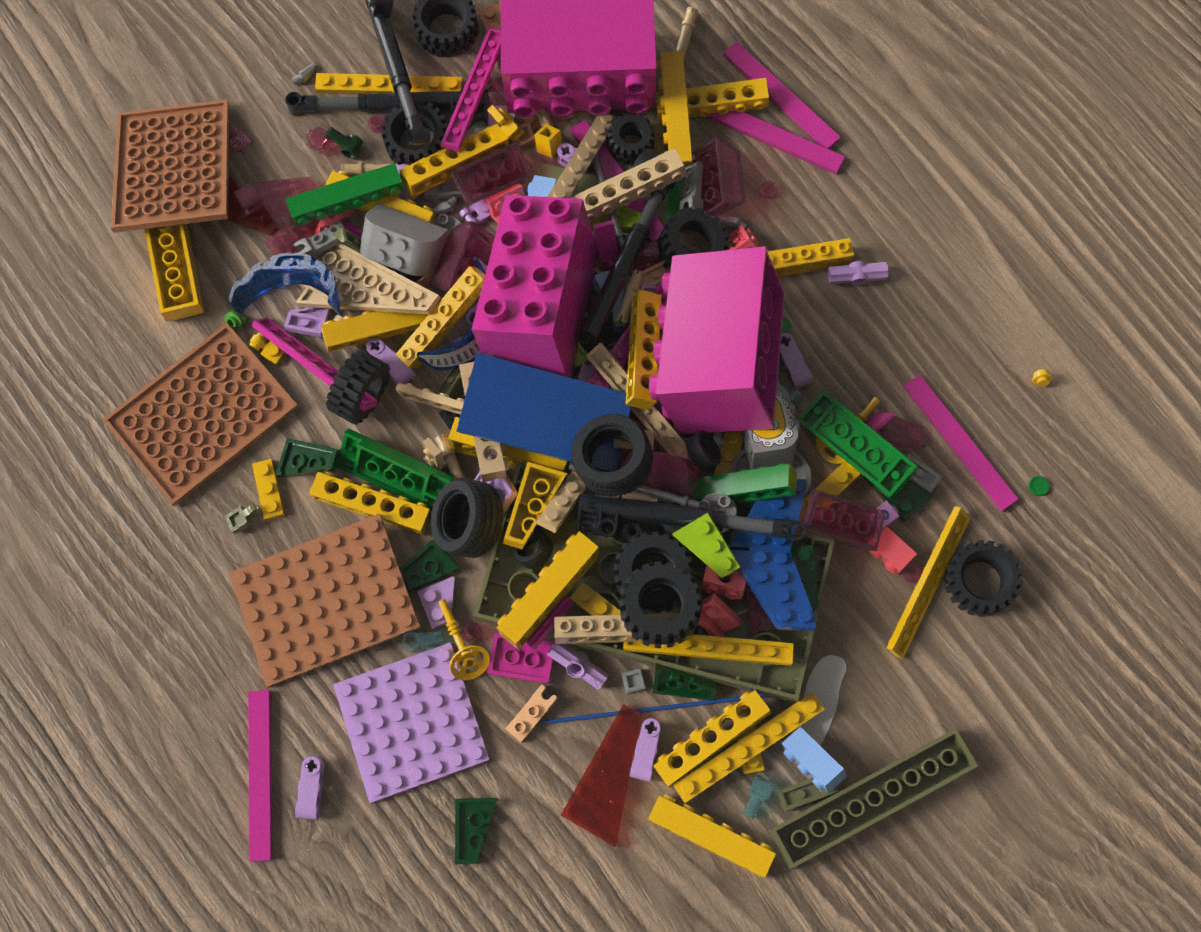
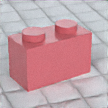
(893, 551)

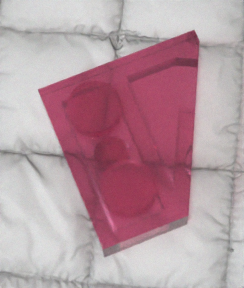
(903, 434)

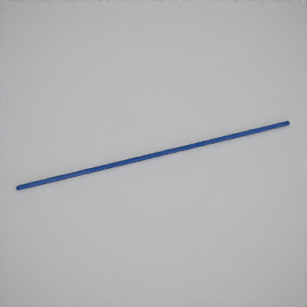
(644, 710)

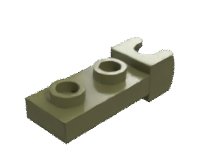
(801, 794)

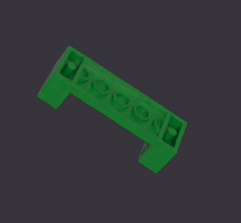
(858, 444)

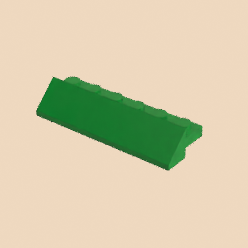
(390, 469)

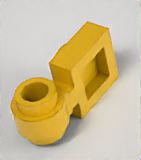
(269, 351)

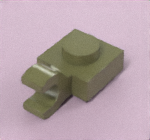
(240, 517)

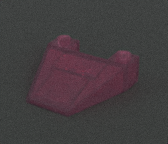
(272, 196)

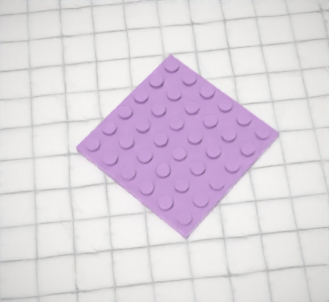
(410, 723)

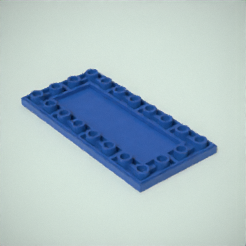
(536, 409)

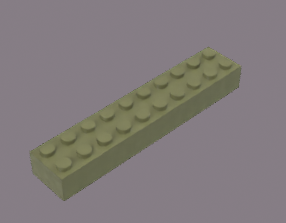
(872, 798)

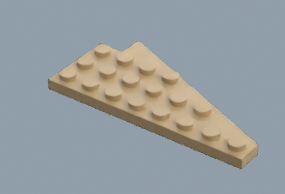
(368, 286)

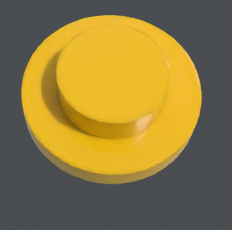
(1042, 377)

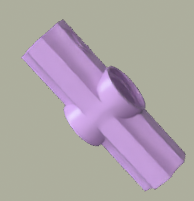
(858, 273)
(584, 669)

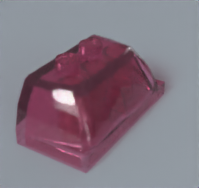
(491, 174)
(721, 176)
(459, 250)
(668, 473)
(843, 521)

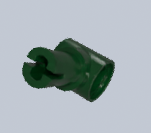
(349, 144)

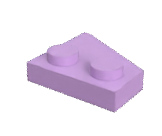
(307, 321)
(432, 595)

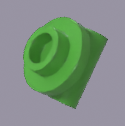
(235, 319)

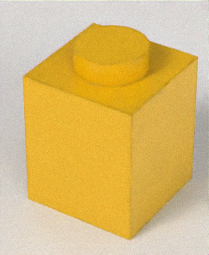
(548, 140)

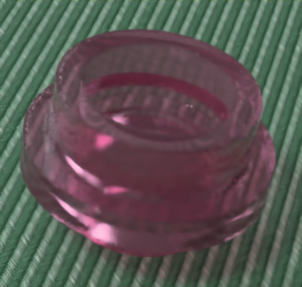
(374, 119)
(909, 578)
(476, 630)

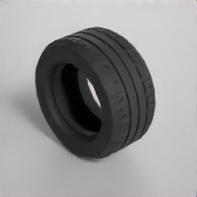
(602, 430)
(484, 518)

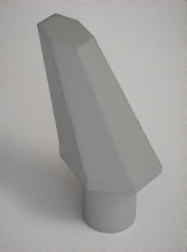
(304, 74)
(445, 207)
(731, 221)

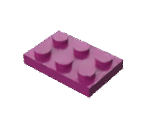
(520, 664)

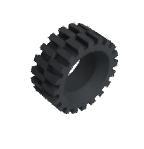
(428, 10)
(396, 126)
(697, 221)
(359, 374)
(1000, 562)

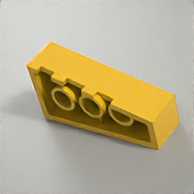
(534, 495)

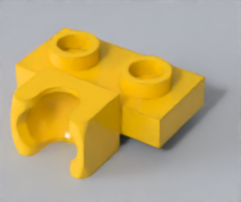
(509, 127)

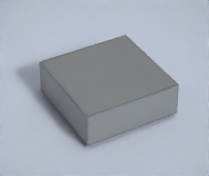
(633, 681)

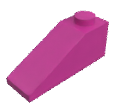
(606, 244)

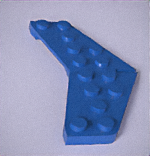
(770, 565)

